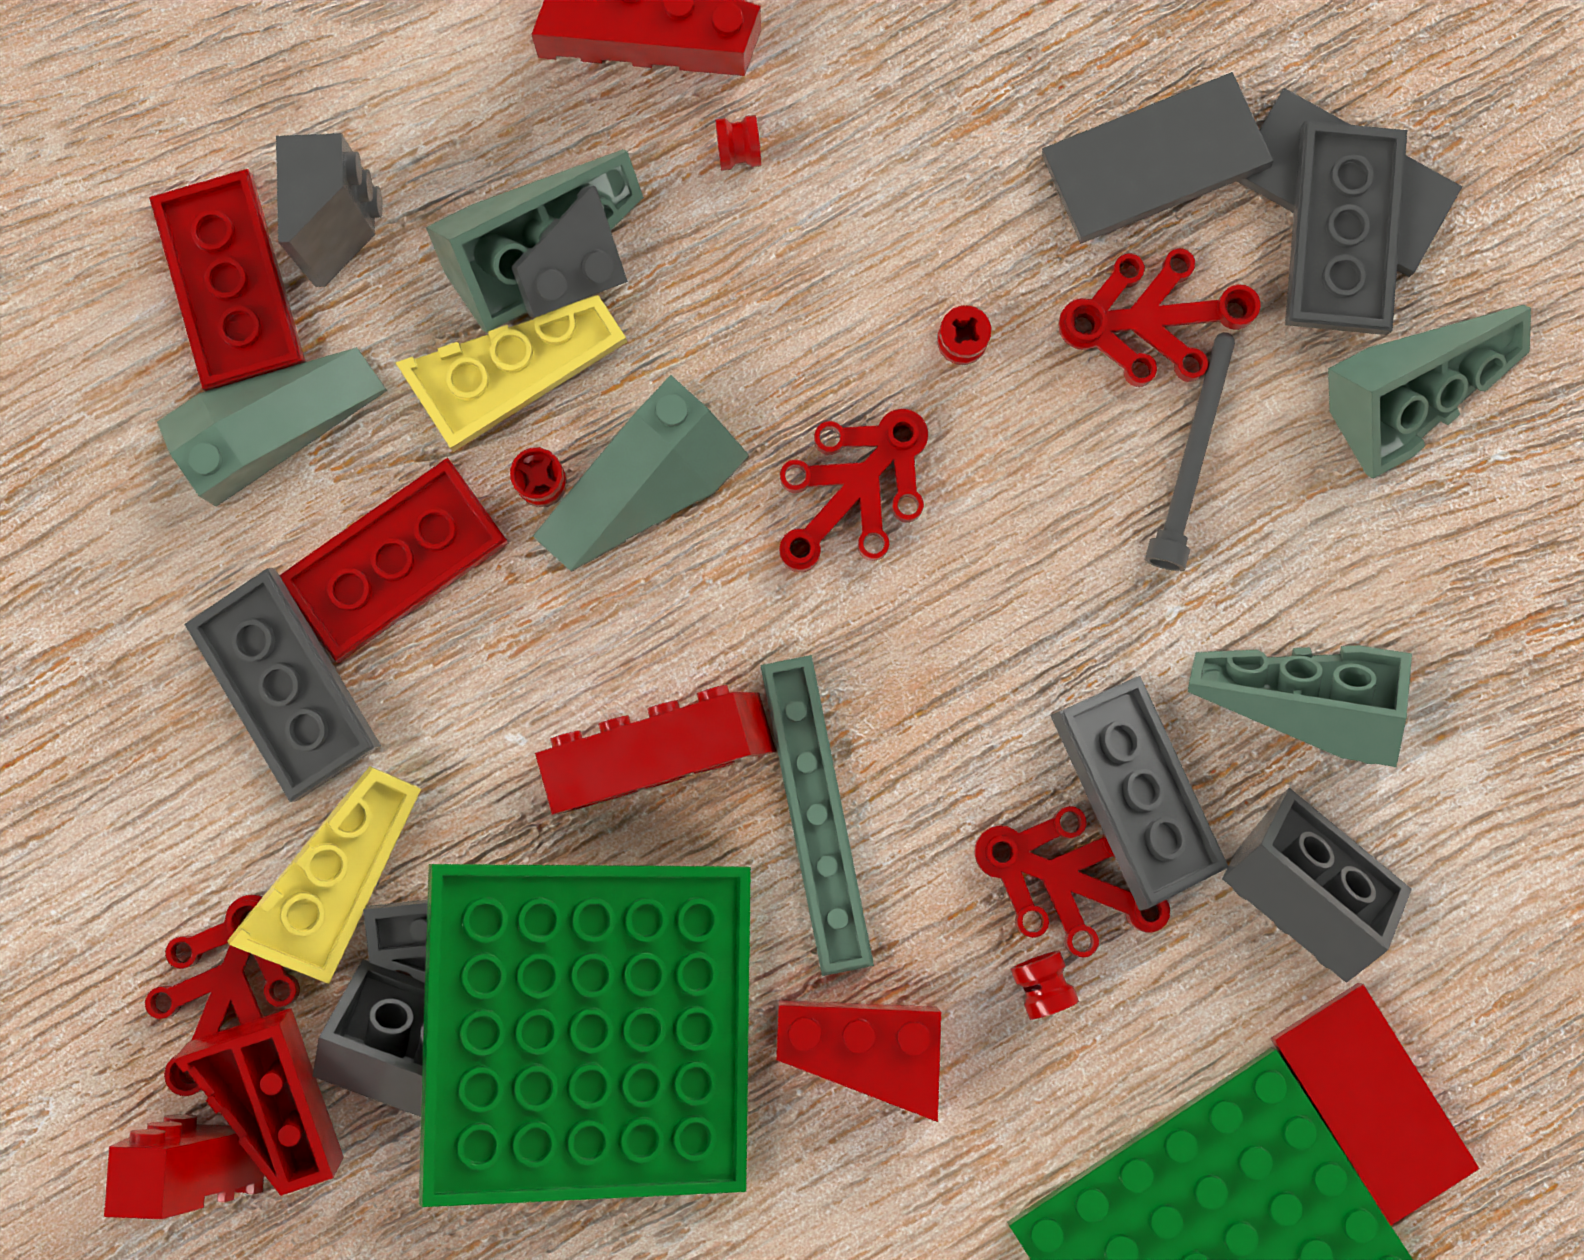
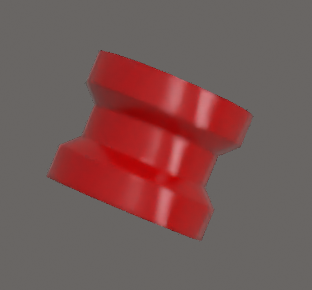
(738, 142)
(958, 345)

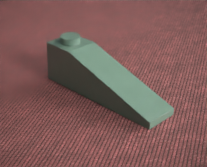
(489, 236)
(1409, 385)
(251, 426)
(651, 469)
(1337, 702)

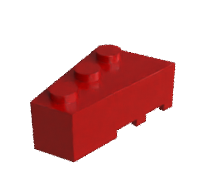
(867, 1048)
(267, 1094)
(174, 1167)

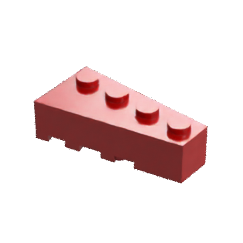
(678, 33)
(655, 749)

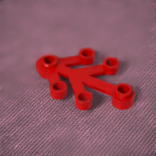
(1149, 319)
(858, 482)
(1059, 878)
(224, 983)

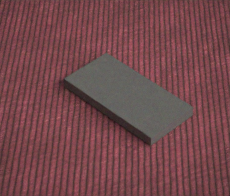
(1157, 157)
(1425, 192)
(1346, 228)
(282, 684)
(1139, 792)

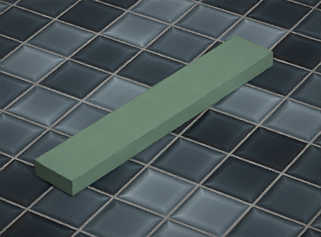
(817, 815)

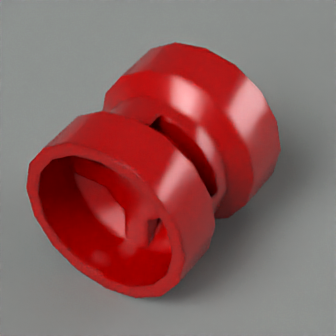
(538, 468)
(1044, 985)

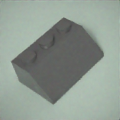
(323, 203)
(1319, 886)
(376, 1038)

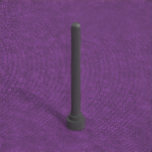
(1169, 546)

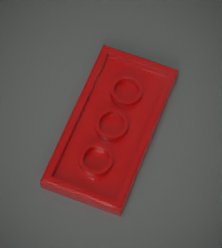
(227, 279)
(393, 560)
(1375, 1103)

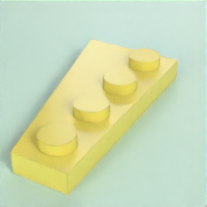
(498, 374)
(323, 891)

